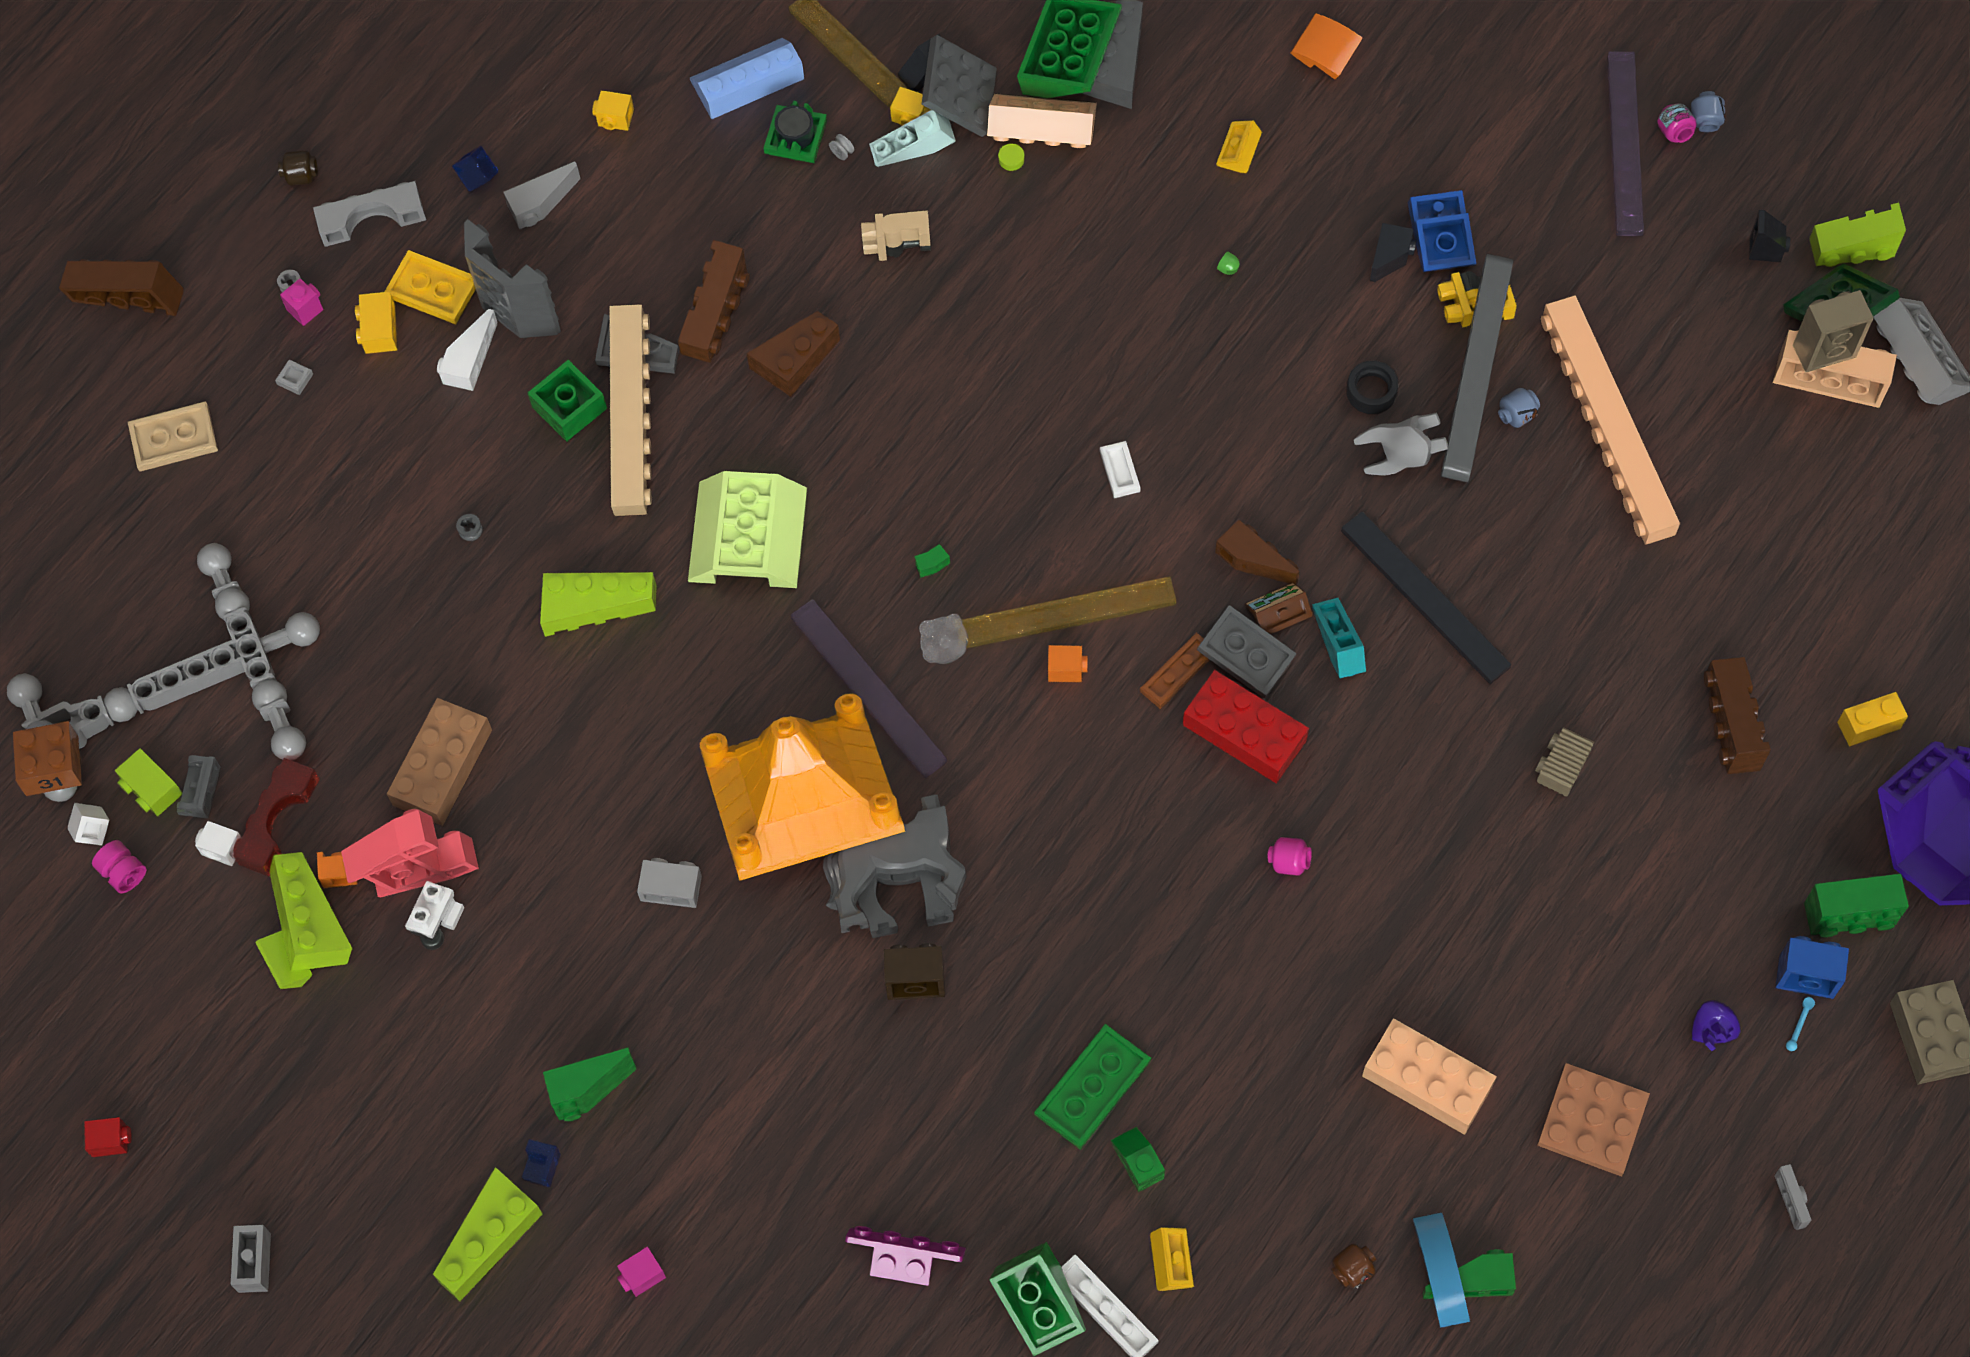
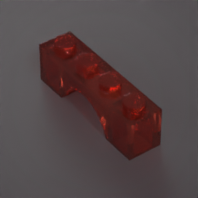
(290, 785)

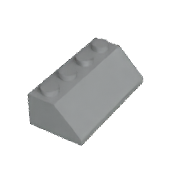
(1923, 351)

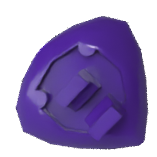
(1715, 1024)

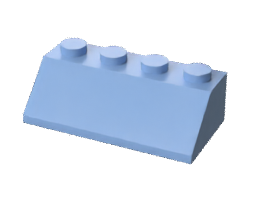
(748, 77)

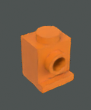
(332, 870)

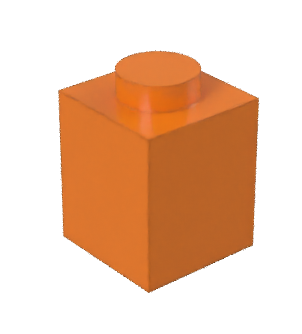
(1066, 664)

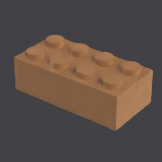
(440, 760)

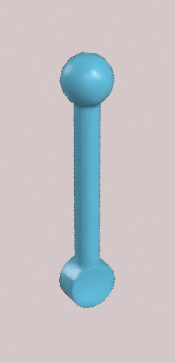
(1807, 1004)

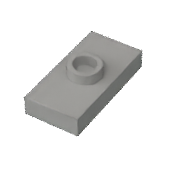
(1793, 1196)

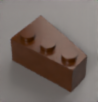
(795, 352)

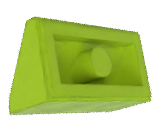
(275, 956)

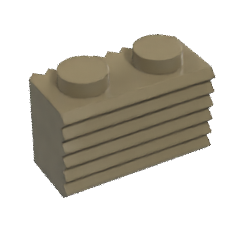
(1564, 762)

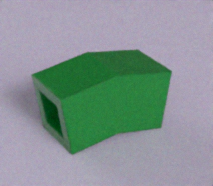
(932, 561)

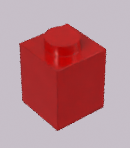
(106, 1137)

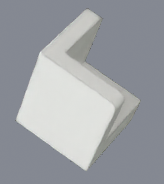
(88, 824)

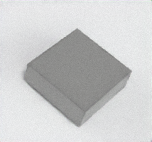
(294, 377)

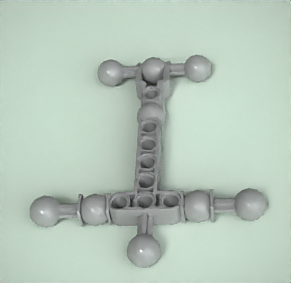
(123, 703)

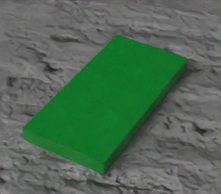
(1092, 1086)

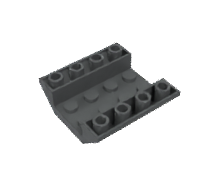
(519, 301)

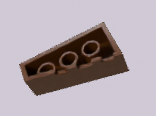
(122, 284)
(714, 302)
(1736, 716)

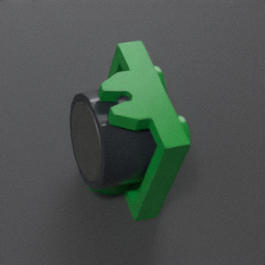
(795, 132)

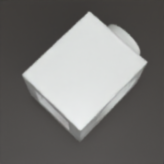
(217, 842)

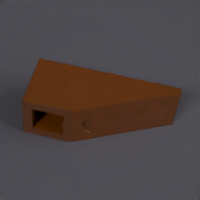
(1249, 553)

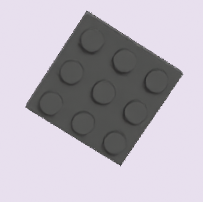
(958, 85)

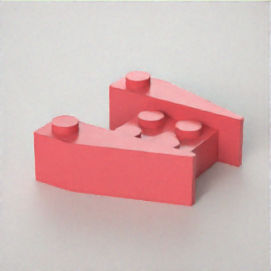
(408, 854)

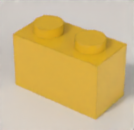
(377, 322)
(1872, 719)

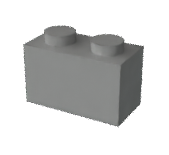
(669, 883)
(250, 1258)

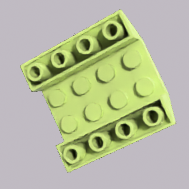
(748, 528)

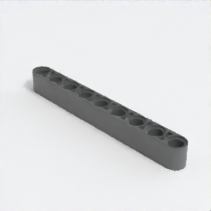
(1477, 368)

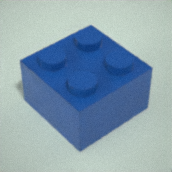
(1812, 967)

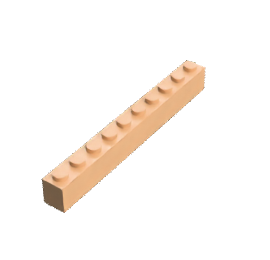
(1610, 420)

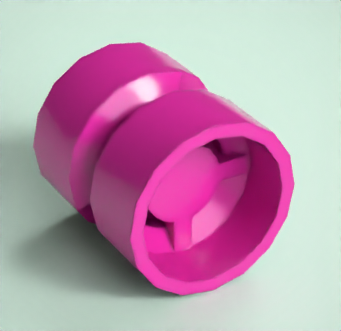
(116, 862)

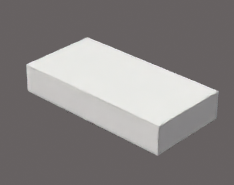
(1120, 469)

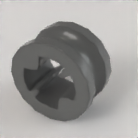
(474, 533)

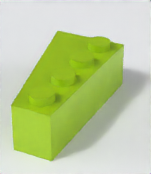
(591, 598)
(306, 919)
(487, 1233)

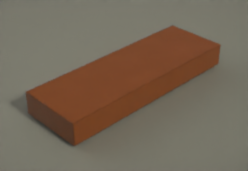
(1175, 672)

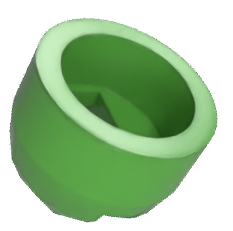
(1228, 264)

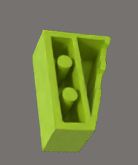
(1859, 239)

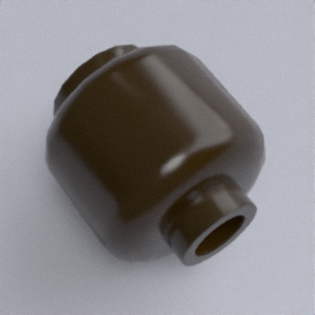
(298, 167)

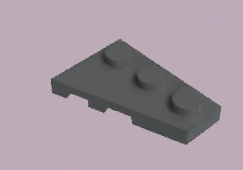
(662, 354)

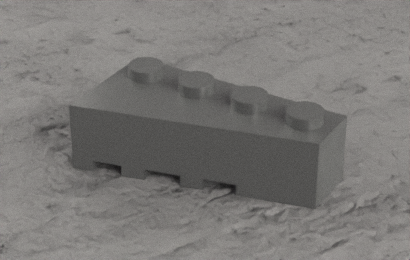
(1118, 68)

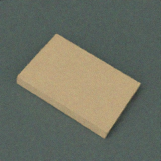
(172, 436)

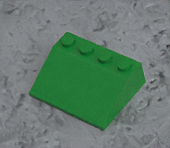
(1067, 47)

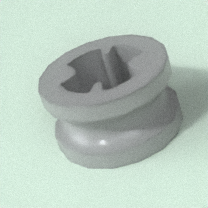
(841, 147)
(285, 276)

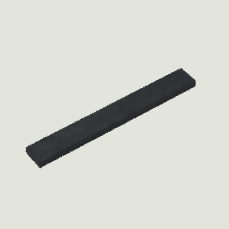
(1426, 598)

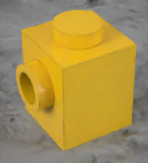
(907, 106)
(613, 110)

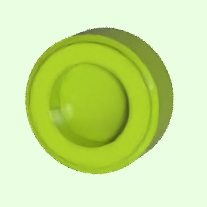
(1011, 157)

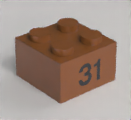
(47, 758)

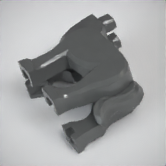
(899, 859)

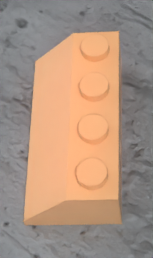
(1041, 120)

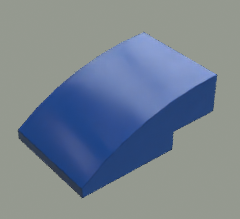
(1442, 231)

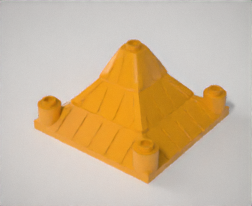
(801, 789)

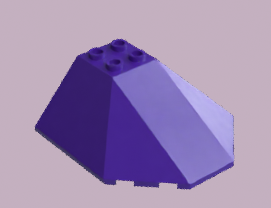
(1930, 822)

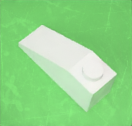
(467, 353)

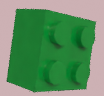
(567, 400)

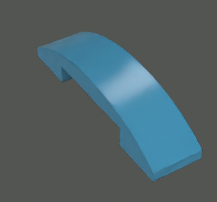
(1441, 1270)

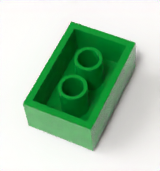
(1856, 905)

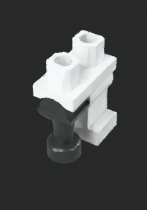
(431, 910)

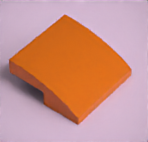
(1326, 45)

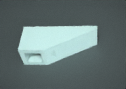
(915, 139)

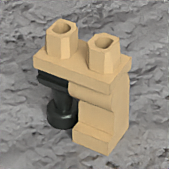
(895, 233)

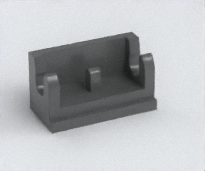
(199, 786)

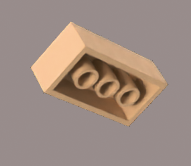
(1854, 380)
(1429, 1076)

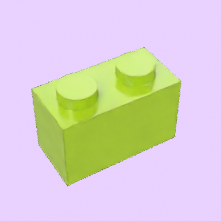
(148, 782)

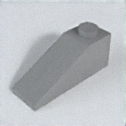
(537, 197)

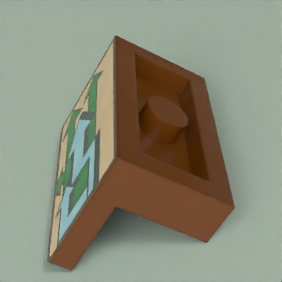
(1280, 608)

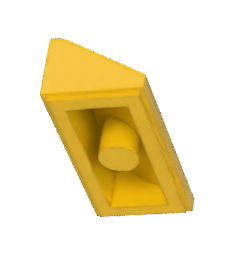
(1239, 146)
(1171, 1259)

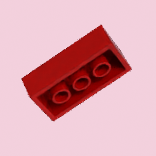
(1245, 726)

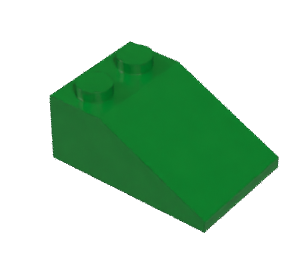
(583, 1084)
(1038, 1298)

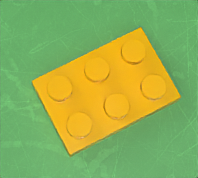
(431, 287)

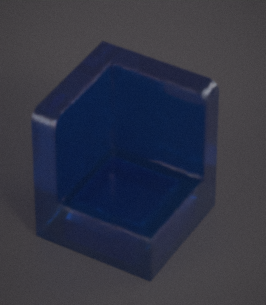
(475, 168)
(540, 1163)

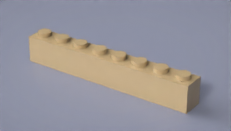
(628, 410)

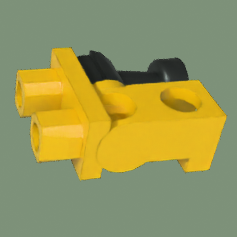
(1464, 291)

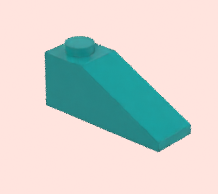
(1340, 638)

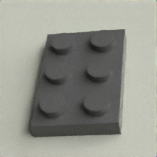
(1246, 651)

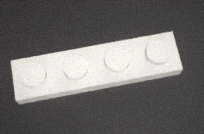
(1107, 1309)

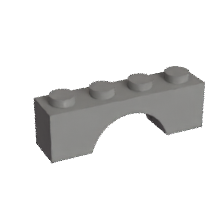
(339, 218)

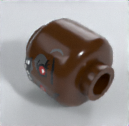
(1354, 1266)

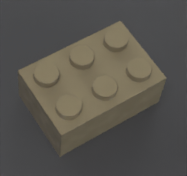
(1832, 330)
(1933, 1031)

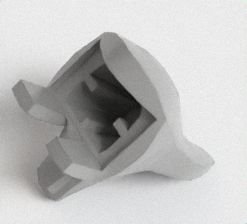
(1403, 444)

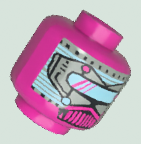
(1677, 123)

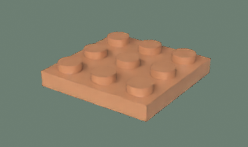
(1593, 1119)

